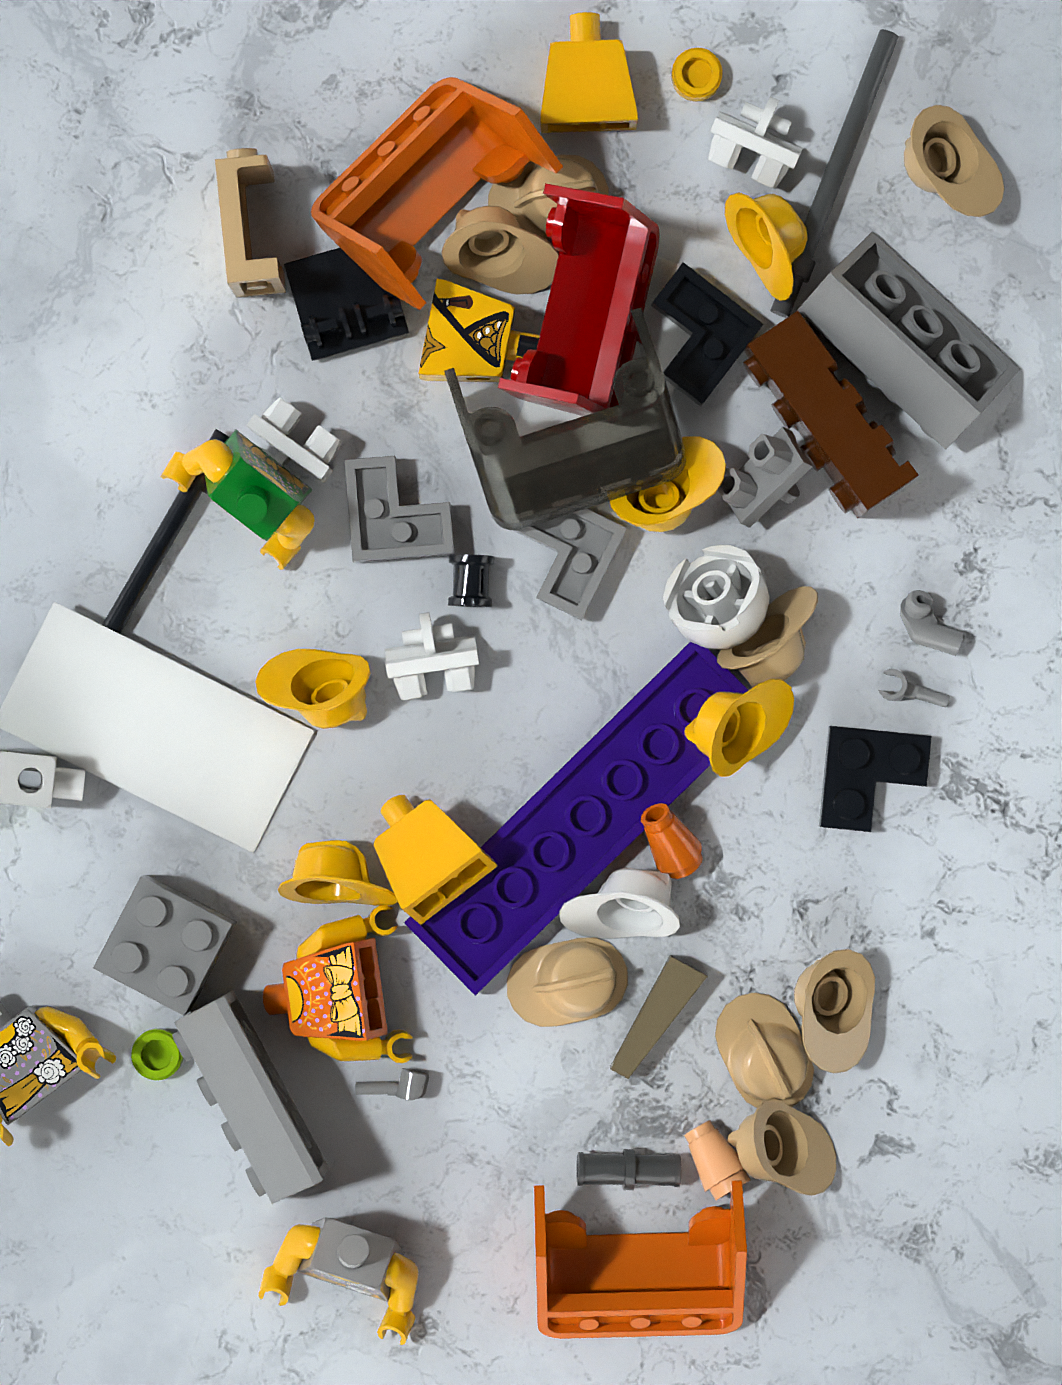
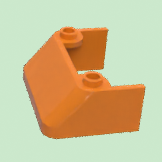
(420, 173)
(641, 1280)

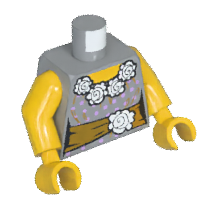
(39, 1055)
(349, 1260)

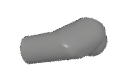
(923, 625)

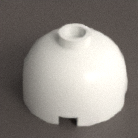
(717, 597)

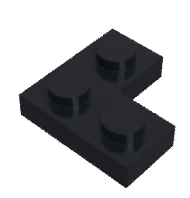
(716, 329)
(858, 761)

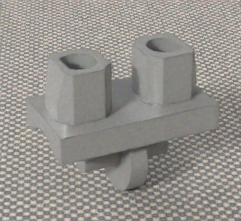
(766, 477)

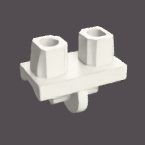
(734, 134)
(276, 426)
(428, 651)

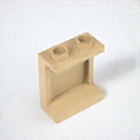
(244, 274)

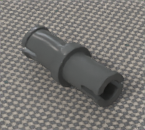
(628, 1169)

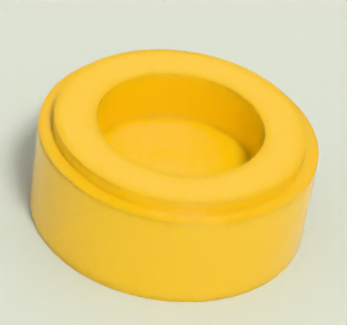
(696, 74)

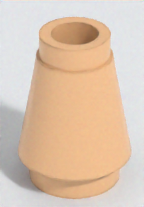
(715, 1160)

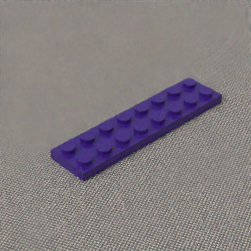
(578, 821)

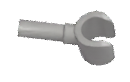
(913, 691)
(410, 1087)

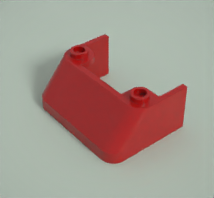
(588, 322)

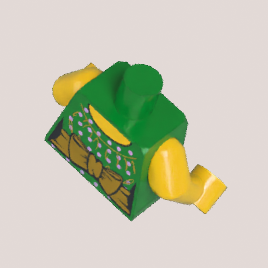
(251, 490)

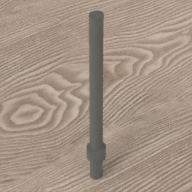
(838, 163)

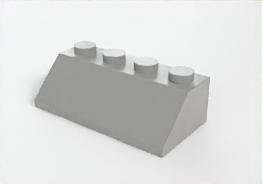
(908, 340)
(251, 1097)

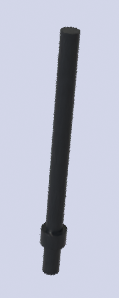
(156, 550)

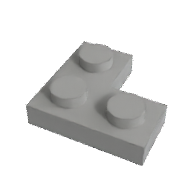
(384, 528)
(584, 552)

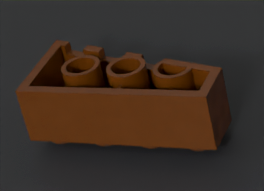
(826, 416)

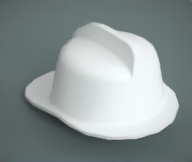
(626, 906)

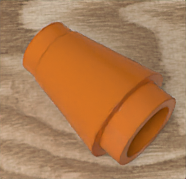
(671, 842)

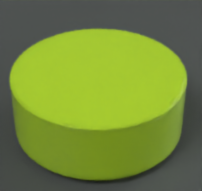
(156, 1054)

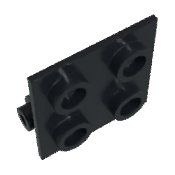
(341, 304)

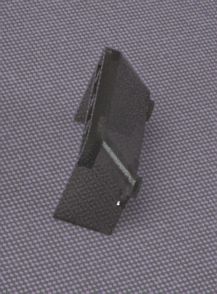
(581, 459)

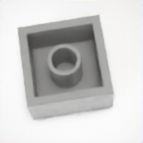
(165, 944)

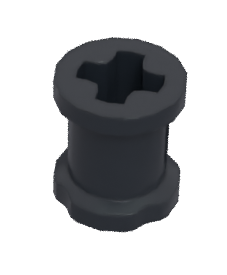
(470, 580)

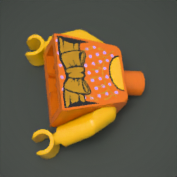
(337, 992)

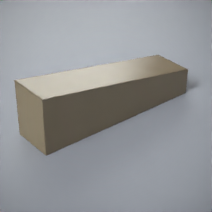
(665, 1001)

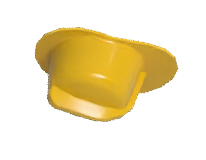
(768, 236)
(671, 503)
(318, 684)
(741, 726)
(333, 874)

